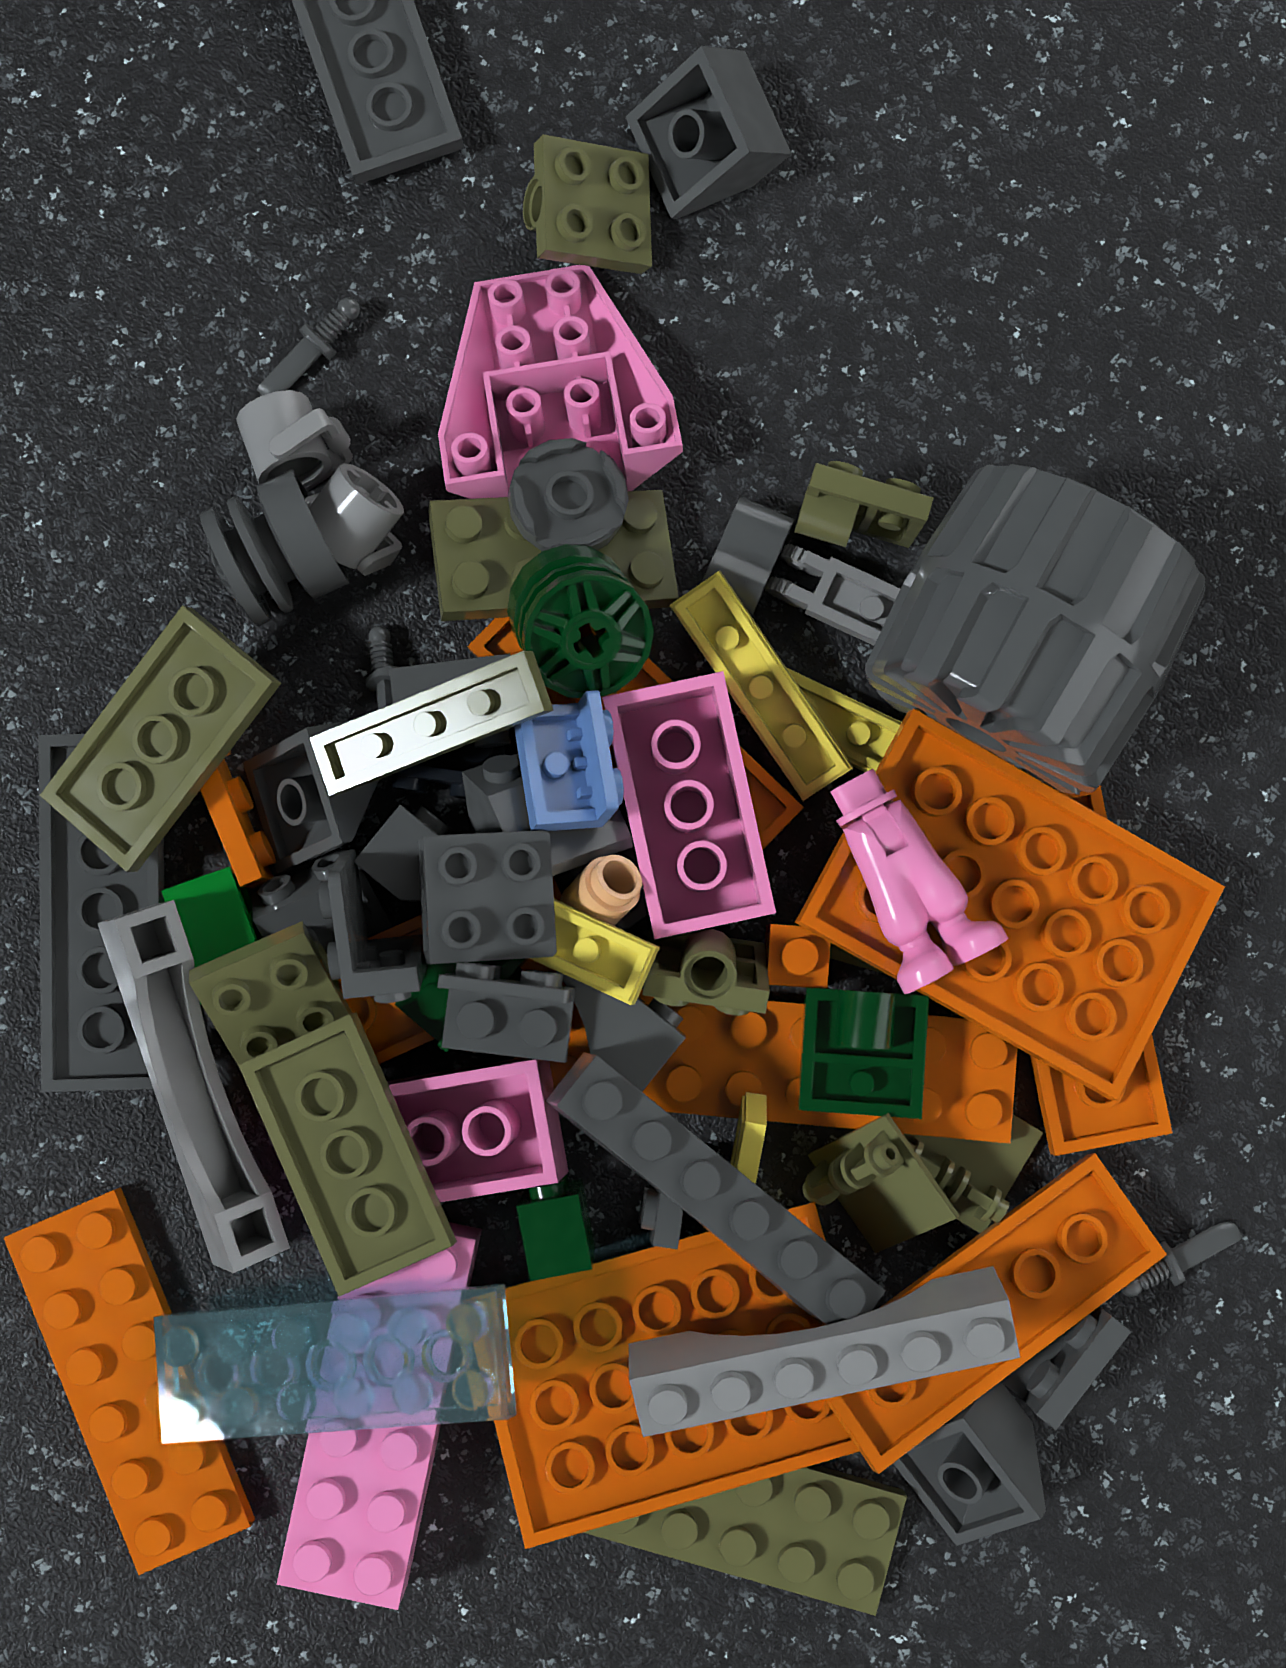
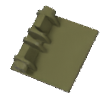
(977, 1172)
(878, 1184)

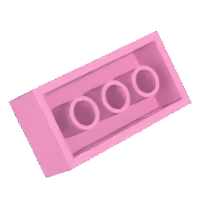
(689, 805)
(484, 1127)

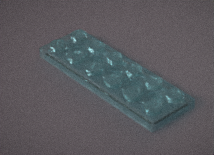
(335, 1365)

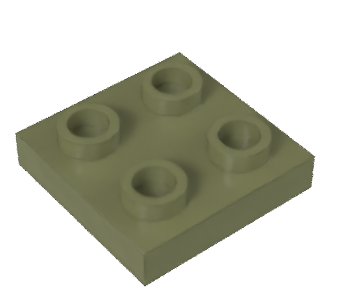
(590, 205)
(845, 501)
(709, 971)
(269, 992)

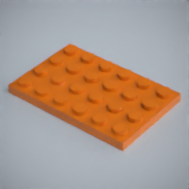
(1086, 907)
(577, 1436)

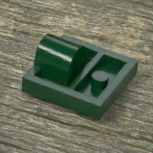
(863, 1052)

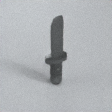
(311, 347)
(381, 660)
(1184, 1257)

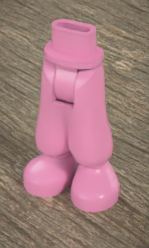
(909, 884)

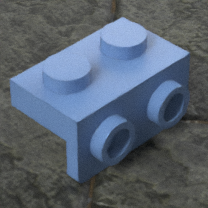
(569, 766)

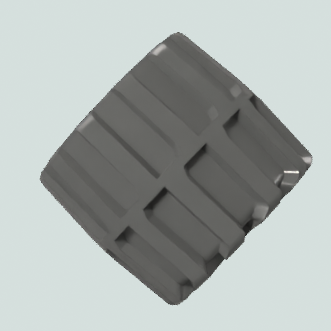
(1038, 623)

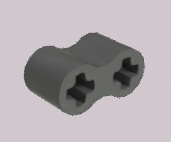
(750, 549)

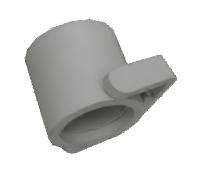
(288, 434)
(357, 518)

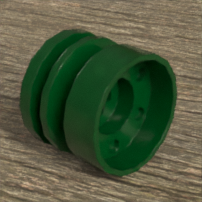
(562, 593)

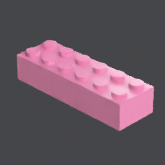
(368, 1487)

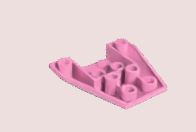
(545, 364)

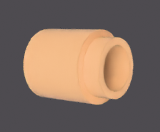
(605, 888)

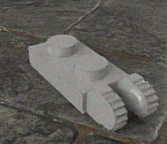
(843, 597)

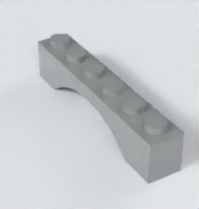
(166, 1016)
(928, 1333)

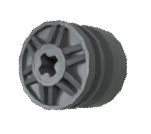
(271, 549)

